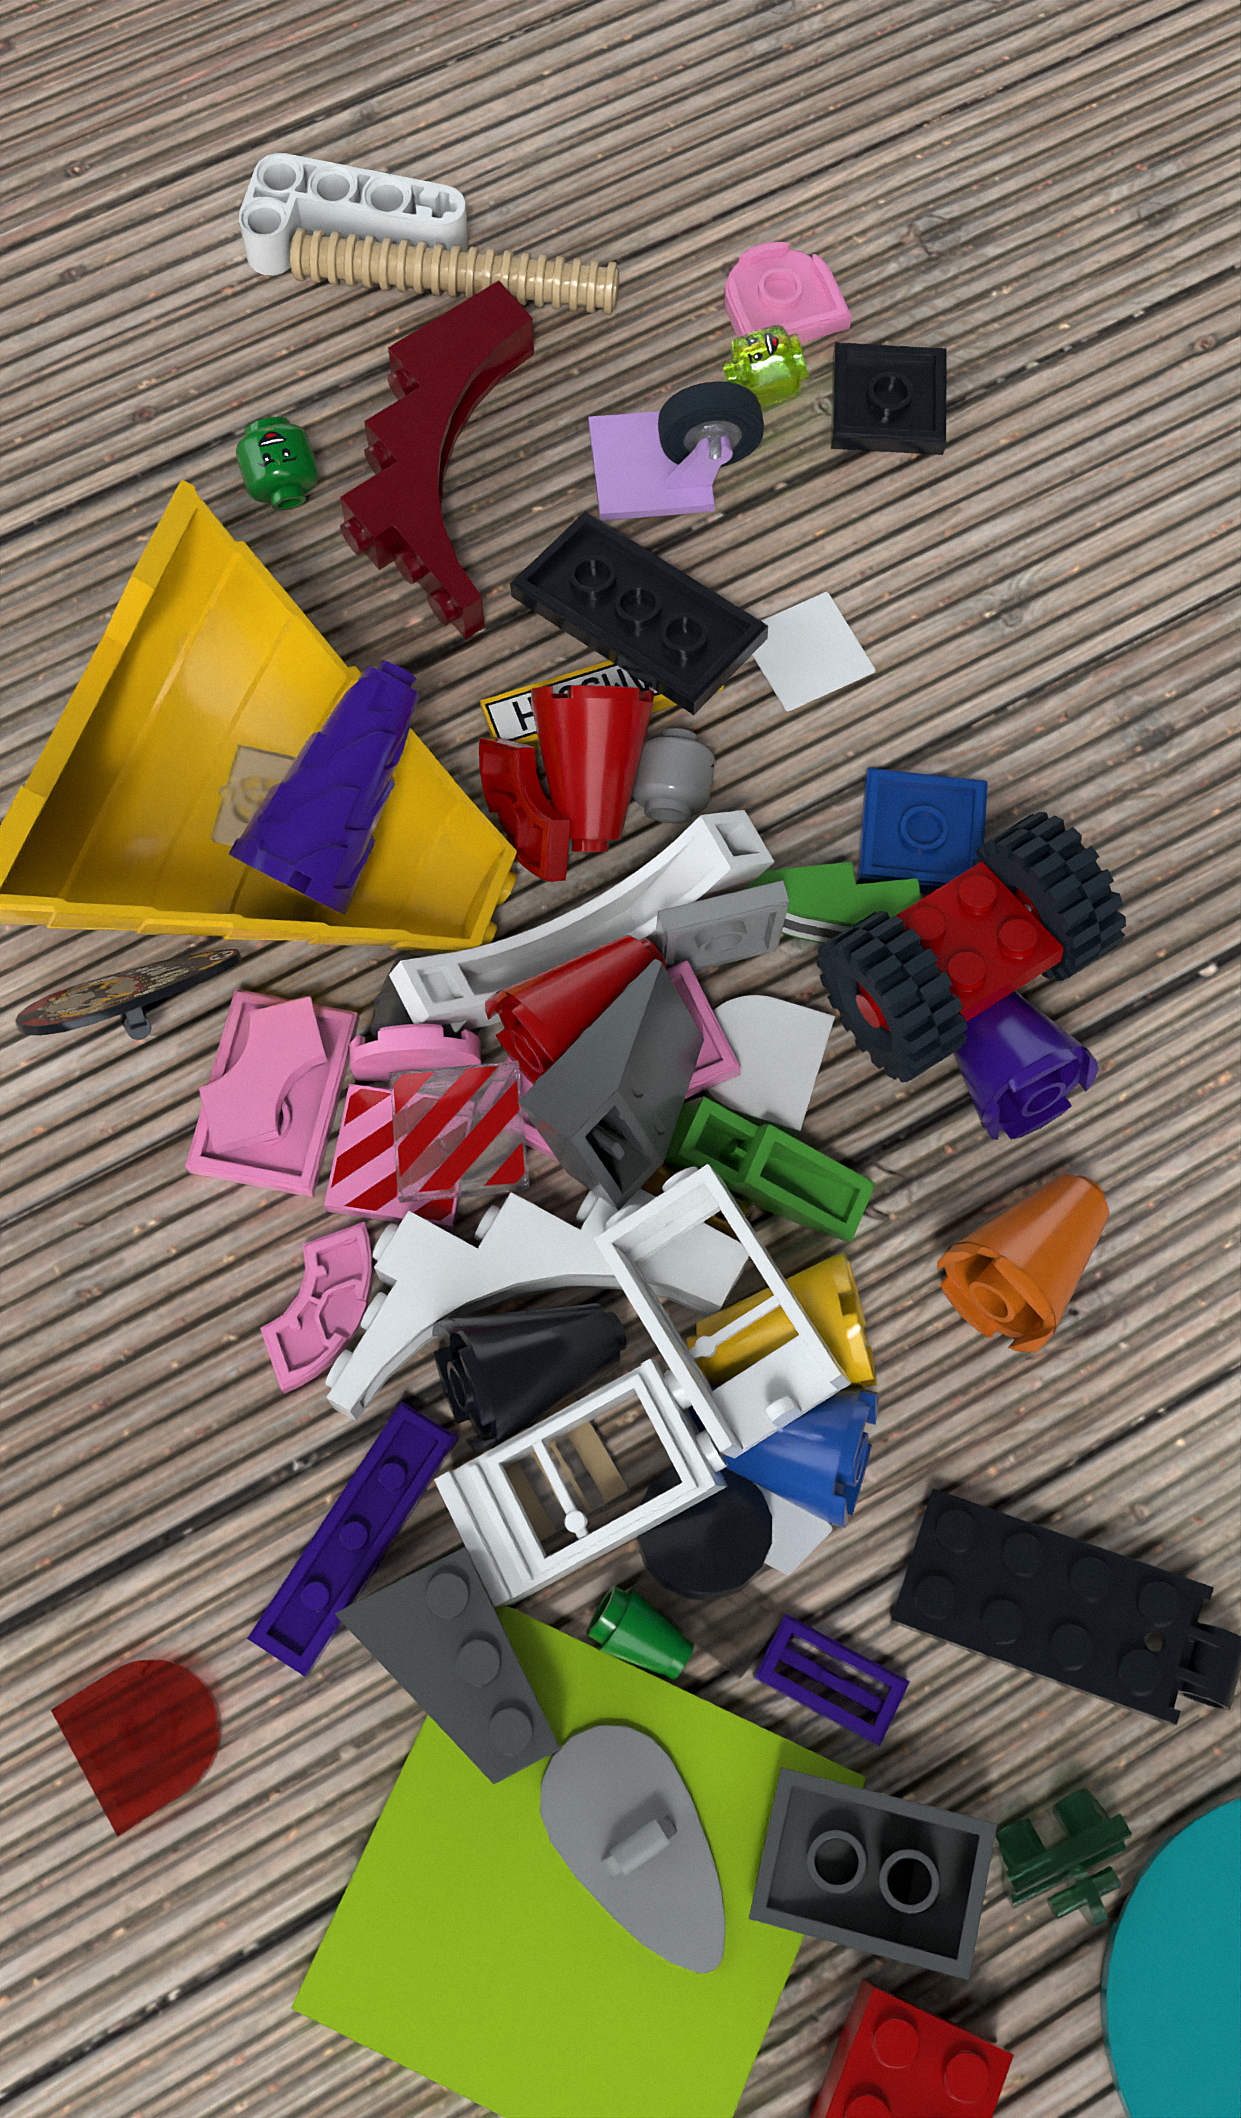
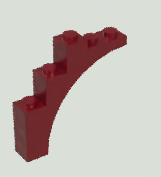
(438, 383)

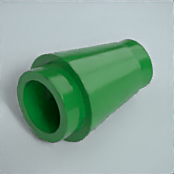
(638, 1633)

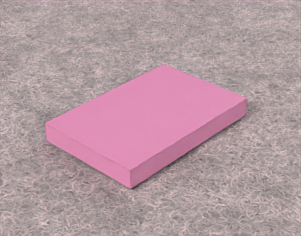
(306, 1116)

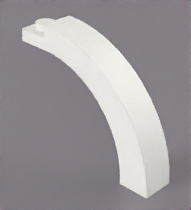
(706, 861)

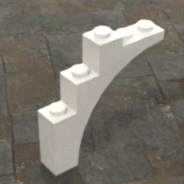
(518, 1256)

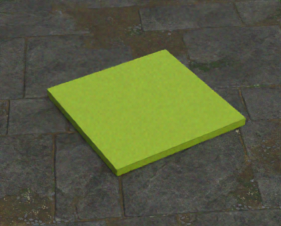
(496, 1966)

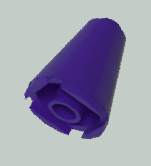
(1021, 1067)

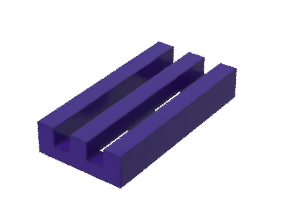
(884, 1709)

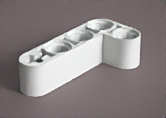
(333, 197)

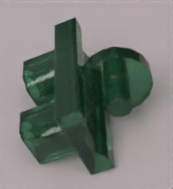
(1090, 1842)

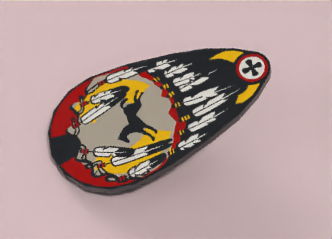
(122, 995)

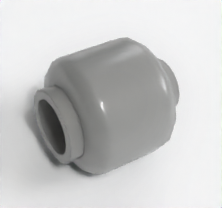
(674, 777)

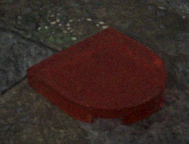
(142, 1737)

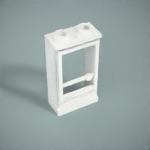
(770, 1390)
(497, 1526)

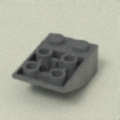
(620, 1089)

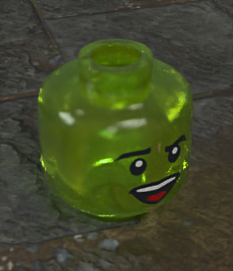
(768, 364)

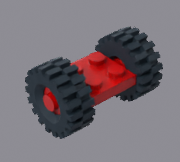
(1018, 913)

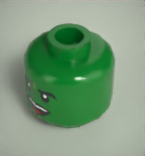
(277, 463)

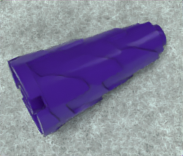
(323, 814)

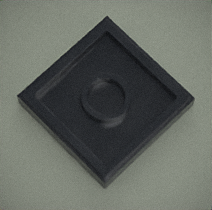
(889, 398)

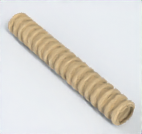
(452, 270)

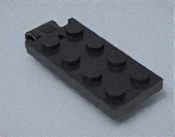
(1064, 1611)

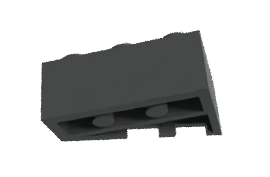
(457, 1663)

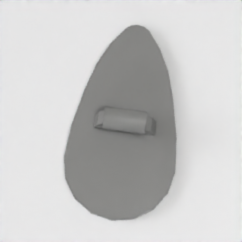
(636, 1842)

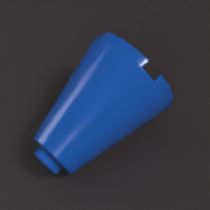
(815, 1458)

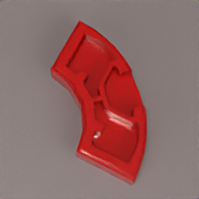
(524, 811)

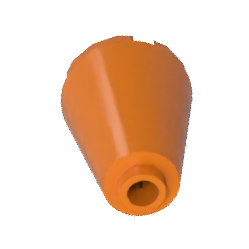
(1026, 1262)

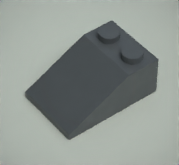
(874, 1873)

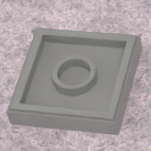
(723, 927)

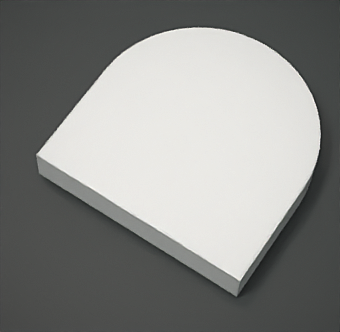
(777, 1057)

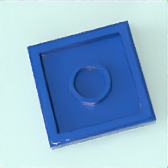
(919, 827)

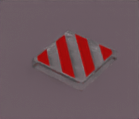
(458, 1132)

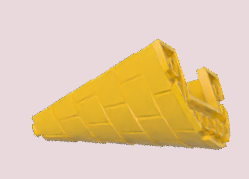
(132, 774)

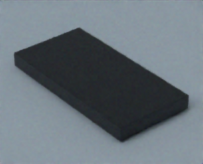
(639, 612)

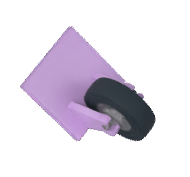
(671, 456)

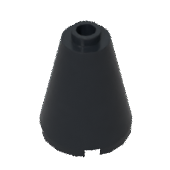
(522, 1364)

